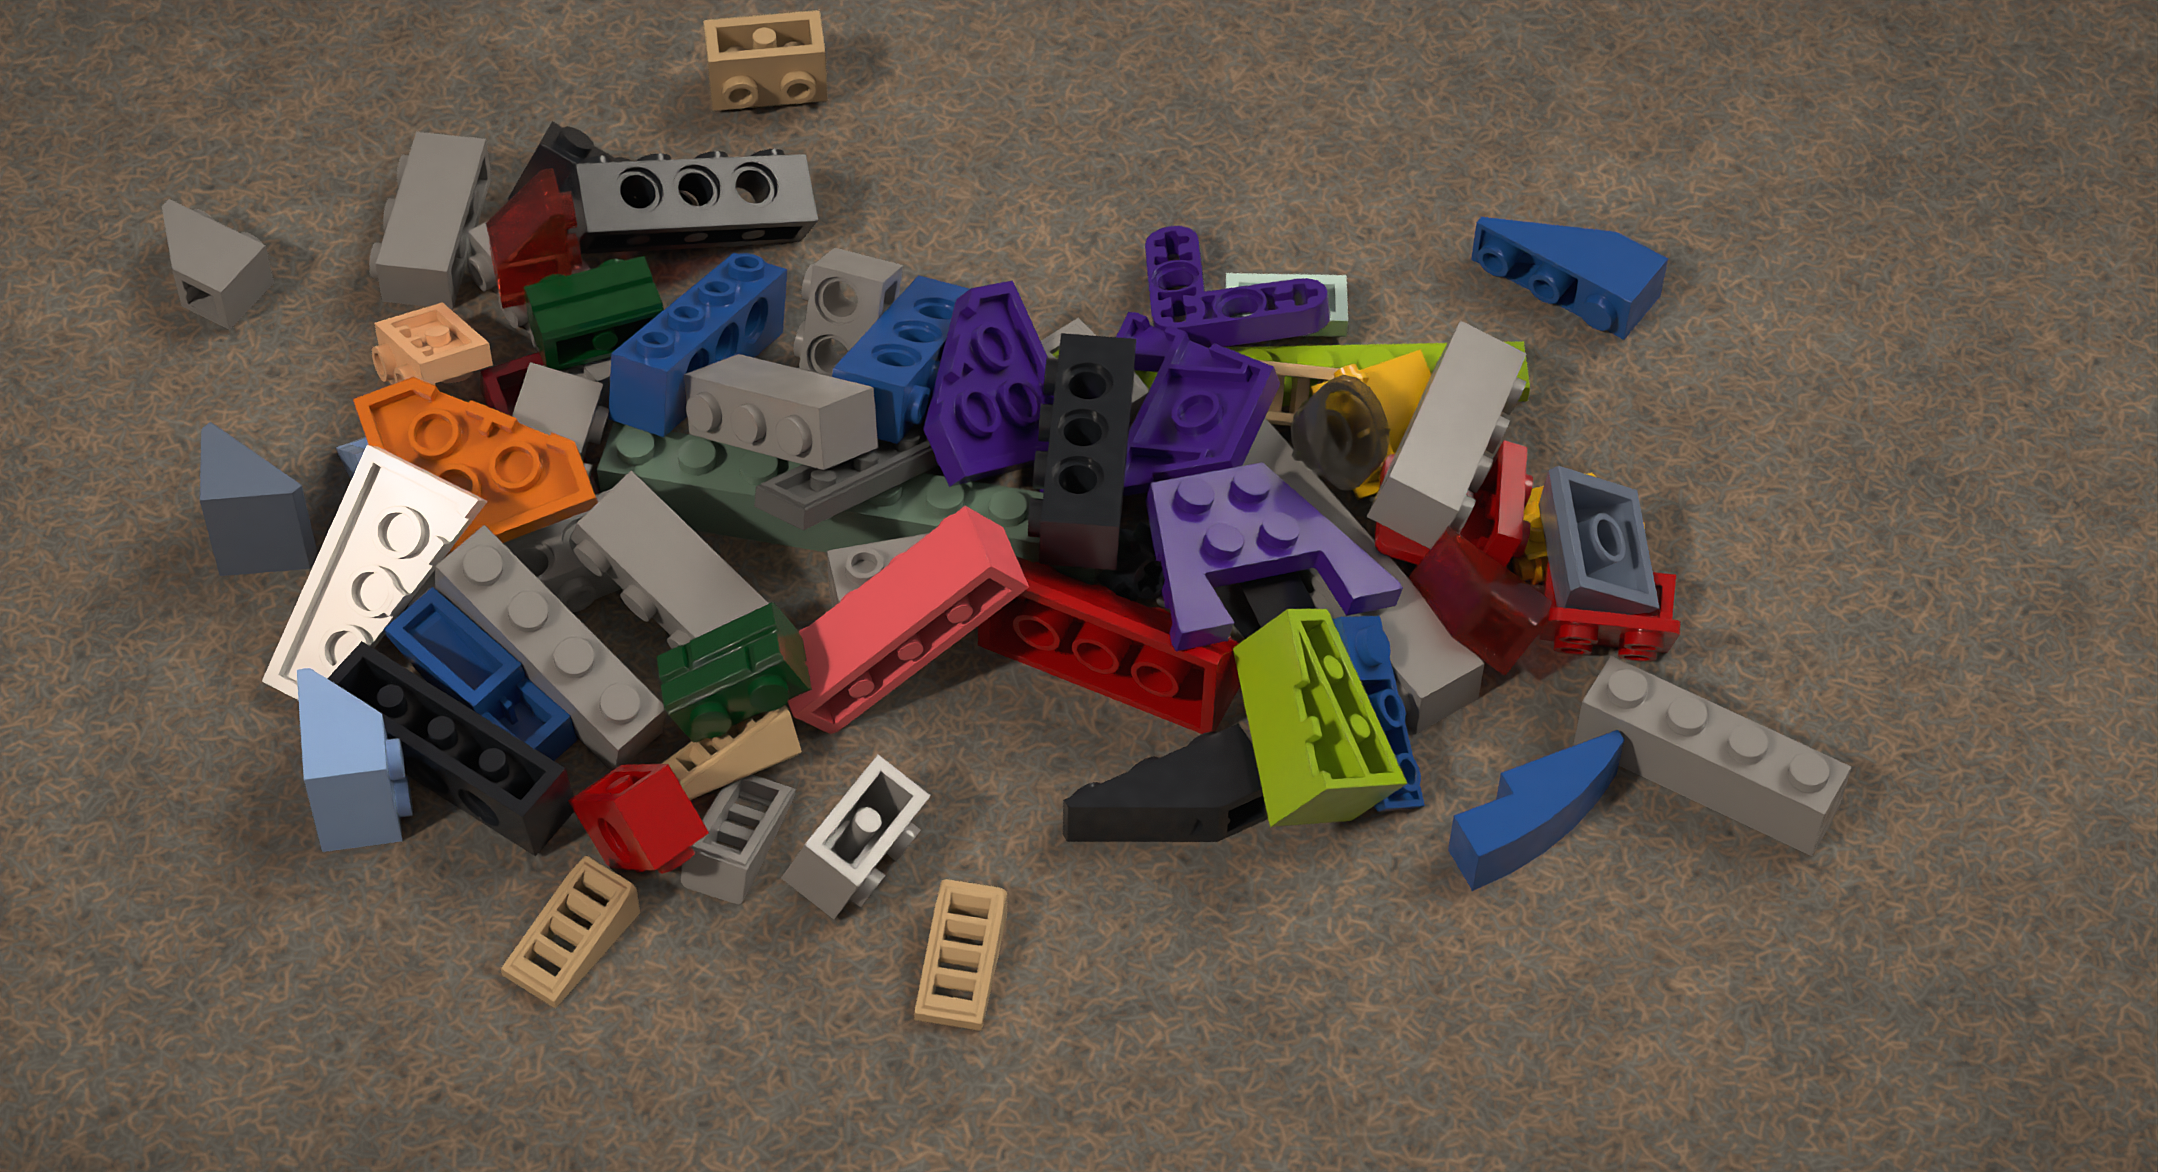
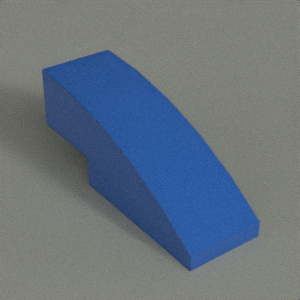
(479, 673)
(1533, 809)

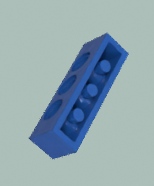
(723, 315)
(903, 355)

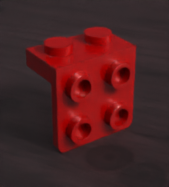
(1495, 520)
(1634, 635)

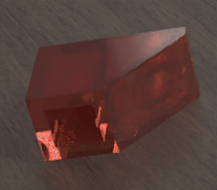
(531, 238)
(1480, 600)

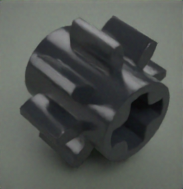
(1136, 566)

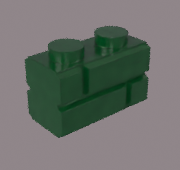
(591, 311)
(733, 673)

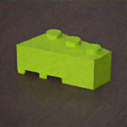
(1312, 723)

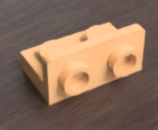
(429, 346)

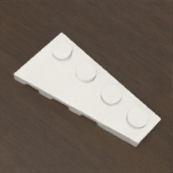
(372, 563)

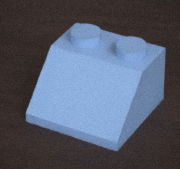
(350, 767)

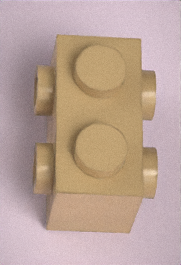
(766, 60)

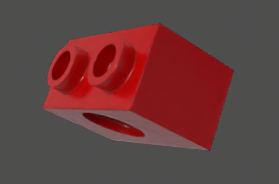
(640, 818)

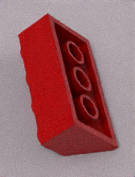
(1112, 648)

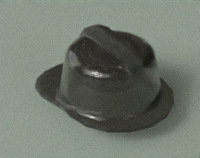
(1341, 432)

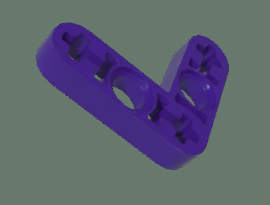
(1277, 307)

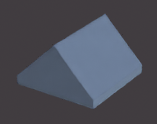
(251, 509)
(1596, 544)

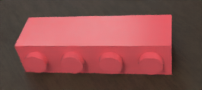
(906, 617)

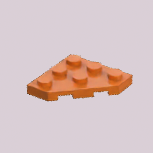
(519, 470)

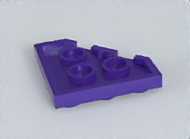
(988, 388)

